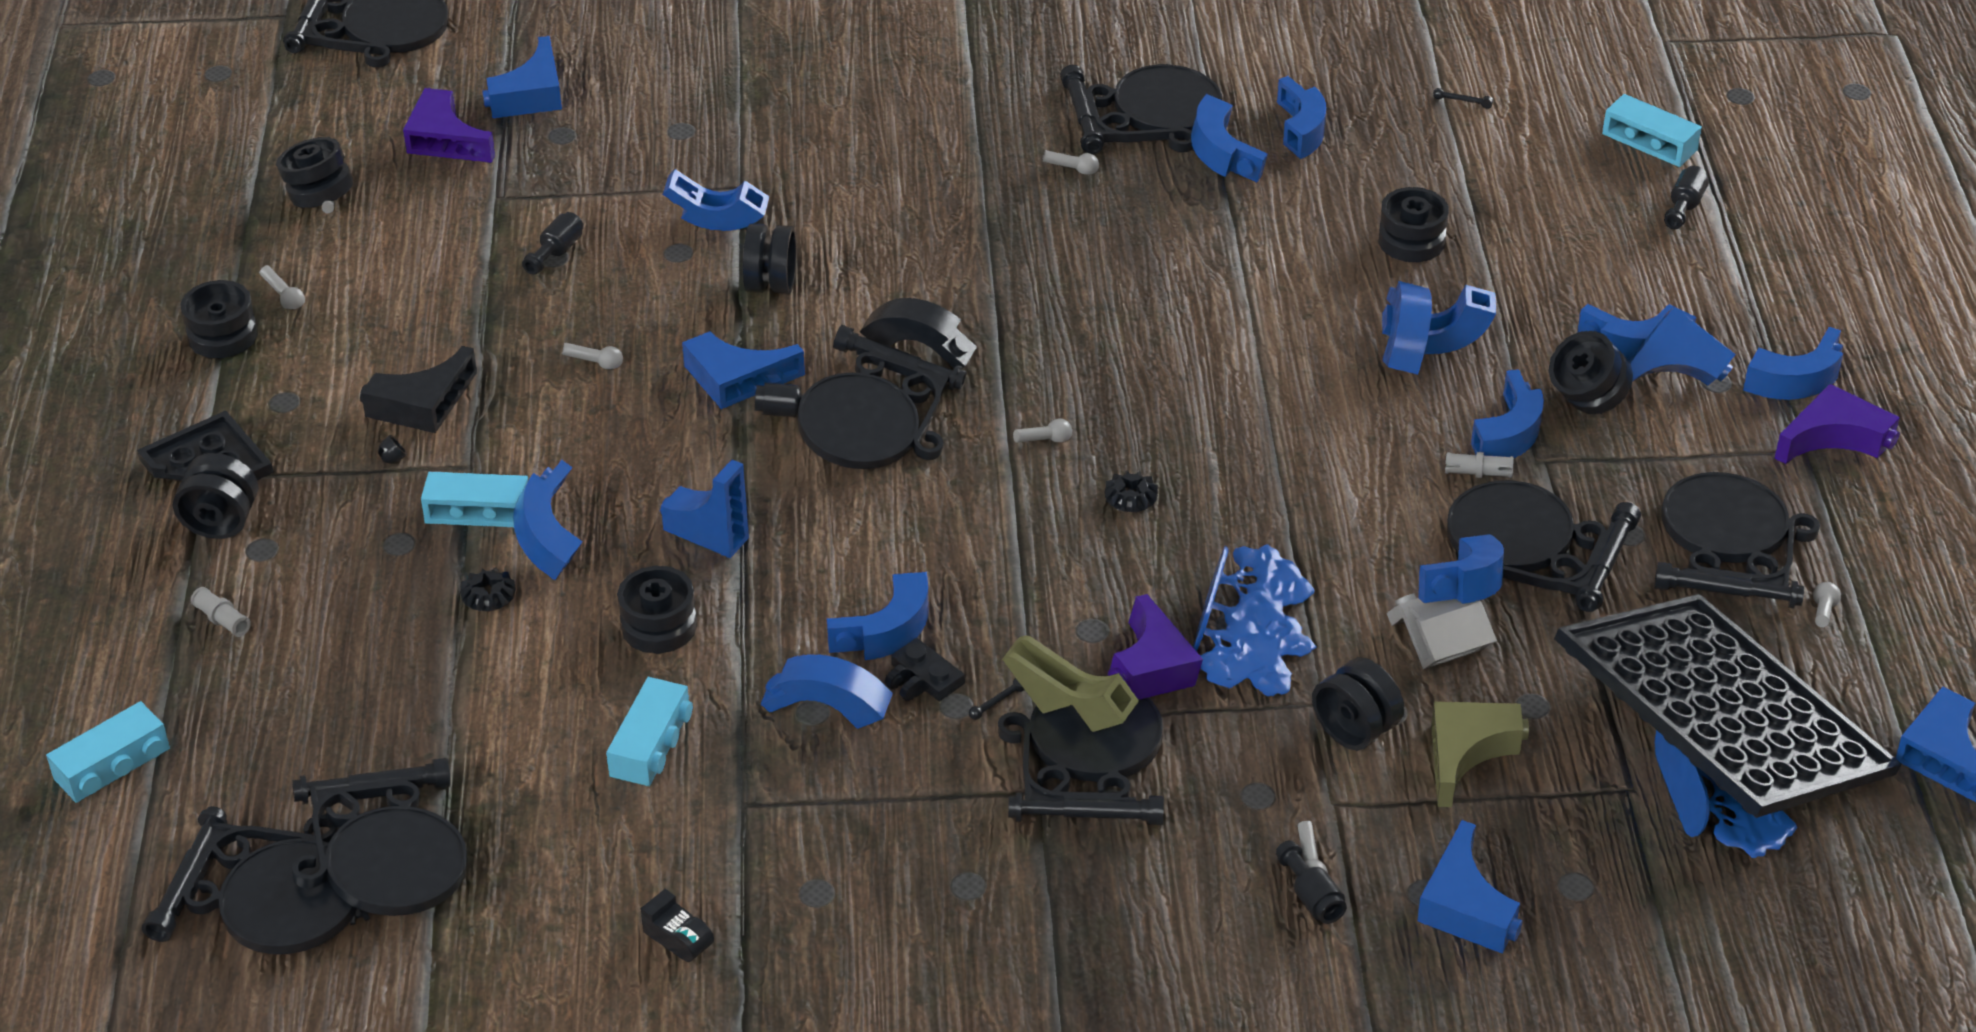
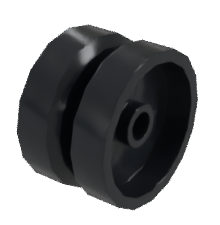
(314, 172)
(1413, 224)
(769, 258)
(219, 319)
(1590, 372)
(215, 496)
(657, 609)
(1358, 703)

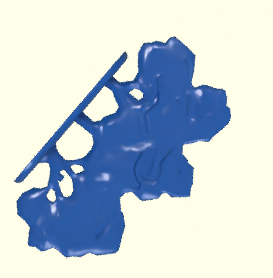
(1256, 624)
(1694, 805)

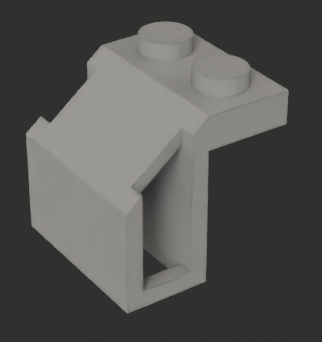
(1443, 628)

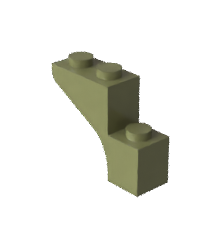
(1058, 684)

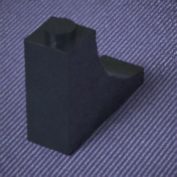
(422, 397)

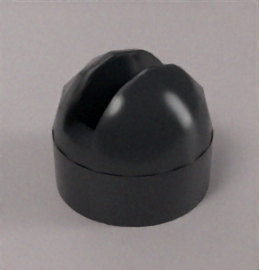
(391, 450)

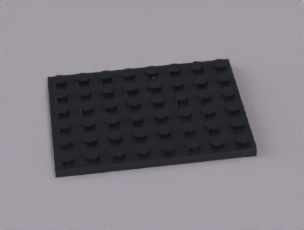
(1727, 704)

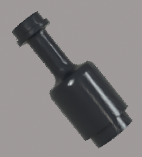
(1686, 195)
(554, 241)
(778, 399)
(1313, 885)

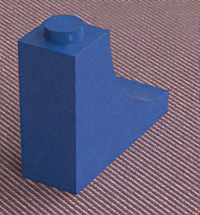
(528, 88)
(1684, 348)
(733, 372)
(711, 517)
(1940, 743)
(1464, 902)

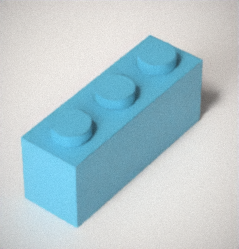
(1651, 130)
(471, 498)
(649, 731)
(108, 751)

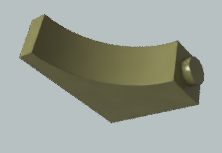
(1469, 735)

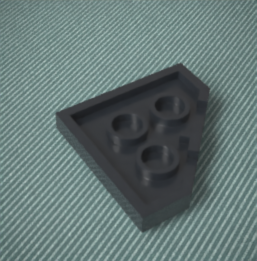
(216, 435)

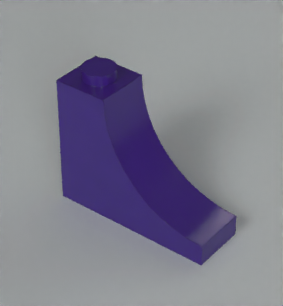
(439, 133)
(1838, 422)
(1160, 658)

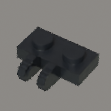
(924, 672)

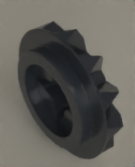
(1130, 500)
(475, 596)

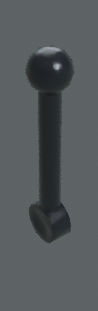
(1486, 101)
(976, 712)

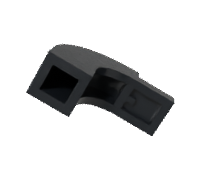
(920, 322)

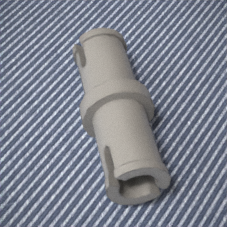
(1479, 465)
(220, 611)

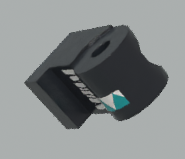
(675, 927)

